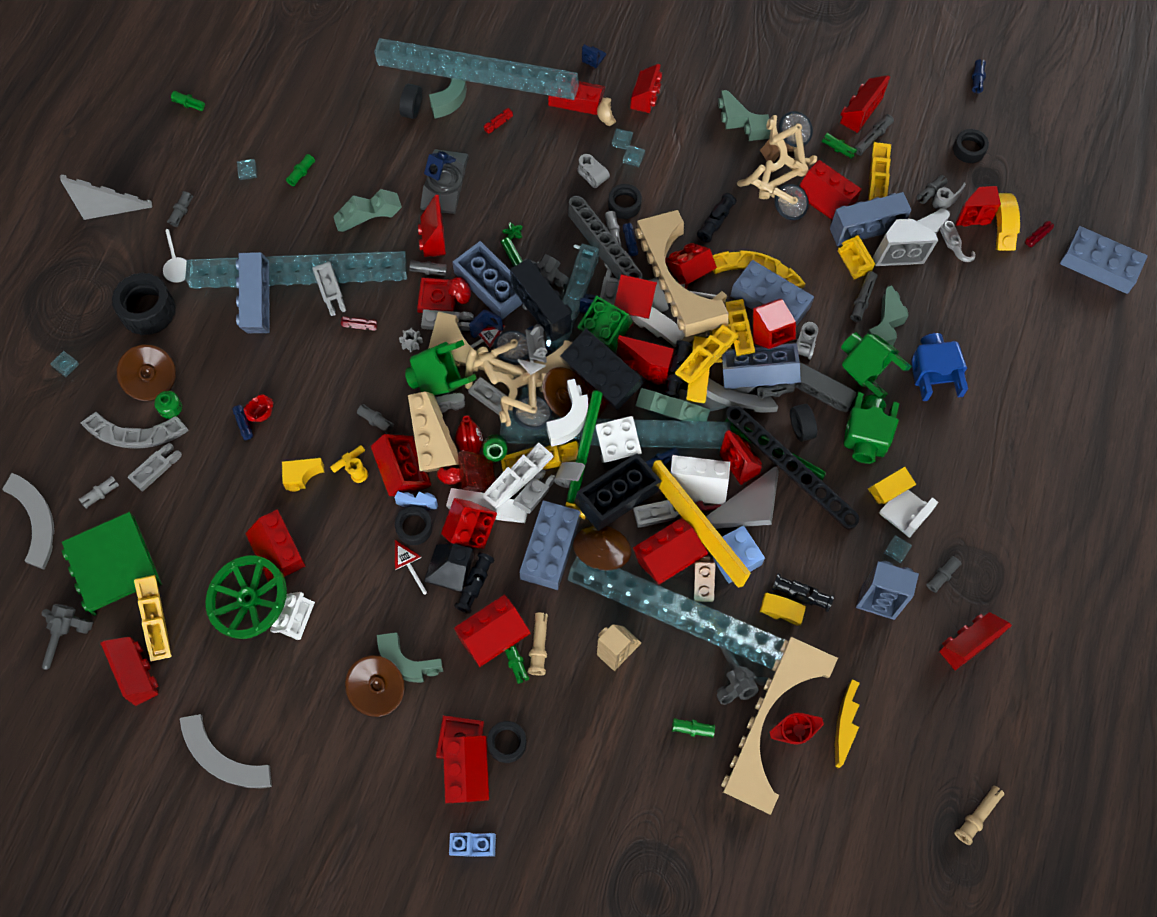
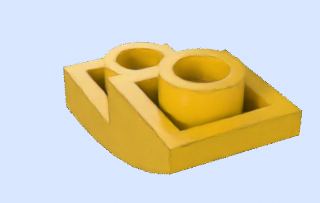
(784, 608)

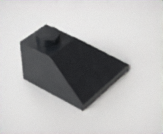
(449, 566)

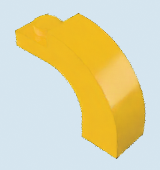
(1007, 222)

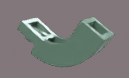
(448, 100)
(411, 670)

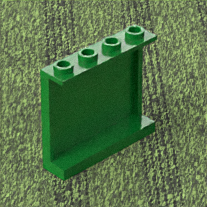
(108, 561)

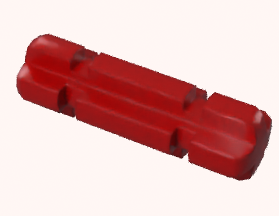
(498, 120)

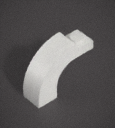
(568, 427)

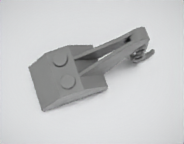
(913, 240)

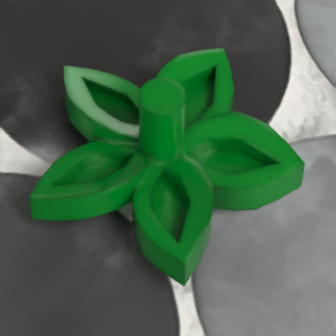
(513, 231)

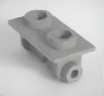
(536, 343)

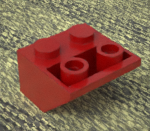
(646, 89)
(980, 207)
(691, 263)
(773, 324)
(468, 523)

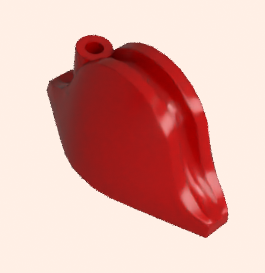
(469, 436)
(797, 728)

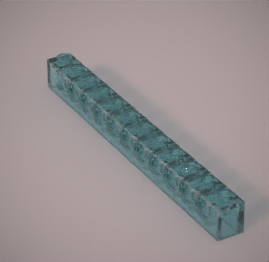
(477, 68)
(289, 264)
(649, 432)
(680, 612)

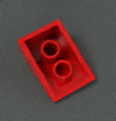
(432, 230)
(651, 359)
(742, 461)

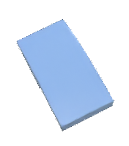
(426, 501)
(472, 844)

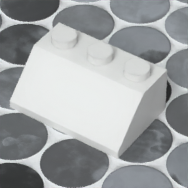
(702, 478)

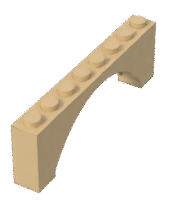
(692, 311)
(447, 330)
(748, 777)

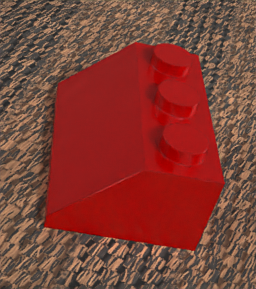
(586, 99)
(864, 103)
(828, 189)
(399, 464)
(273, 542)
(670, 551)
(492, 630)
(973, 639)
(130, 669)
(465, 769)

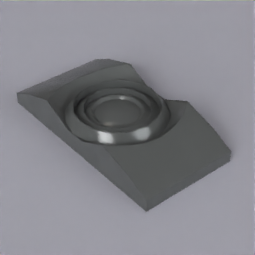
(449, 184)

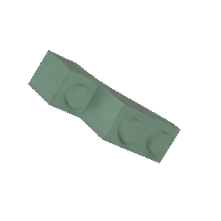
(737, 116)
(361, 209)
(892, 315)
(671, 406)

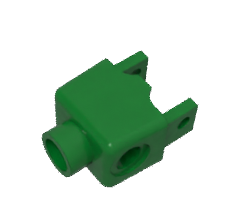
(869, 358)
(436, 370)
(870, 431)

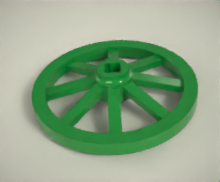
(244, 595)

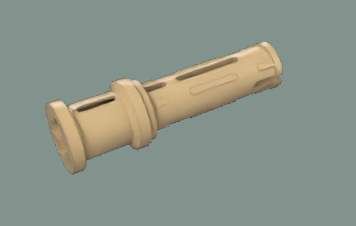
(538, 651)
(974, 822)

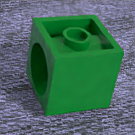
(606, 322)

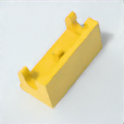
(856, 257)
(892, 486)

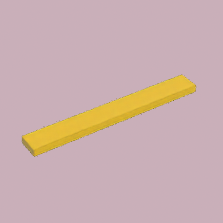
(704, 529)

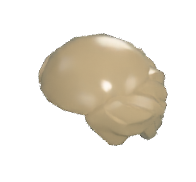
(604, 112)

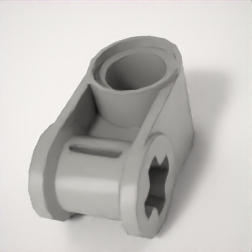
(592, 170)
(806, 342)

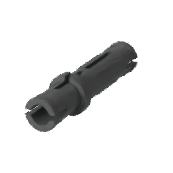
(878, 130)
(861, 303)

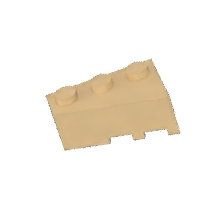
(616, 645)

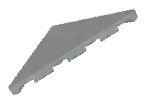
(101, 201)
(750, 506)

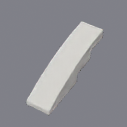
(660, 326)
(518, 476)
(505, 512)

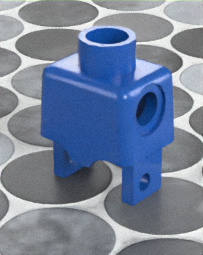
(938, 363)

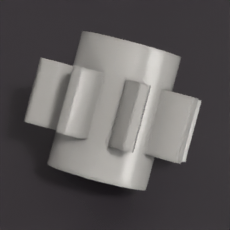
(411, 340)

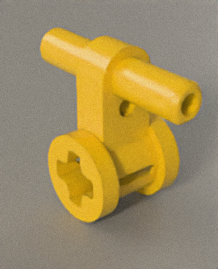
(352, 465)

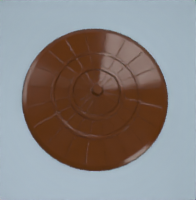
(145, 372)
(556, 391)
(603, 548)
(374, 686)

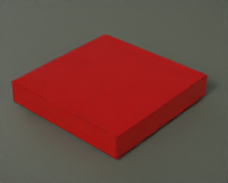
(435, 295)
(635, 296)
(457, 728)

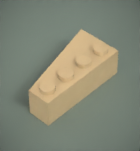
(431, 434)

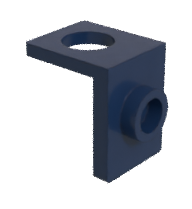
(590, 56)
(439, 160)
(586, 302)
(482, 321)

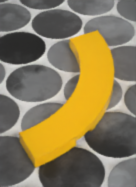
(740, 260)

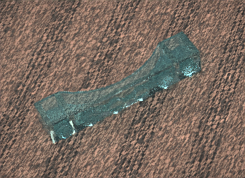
(580, 279)

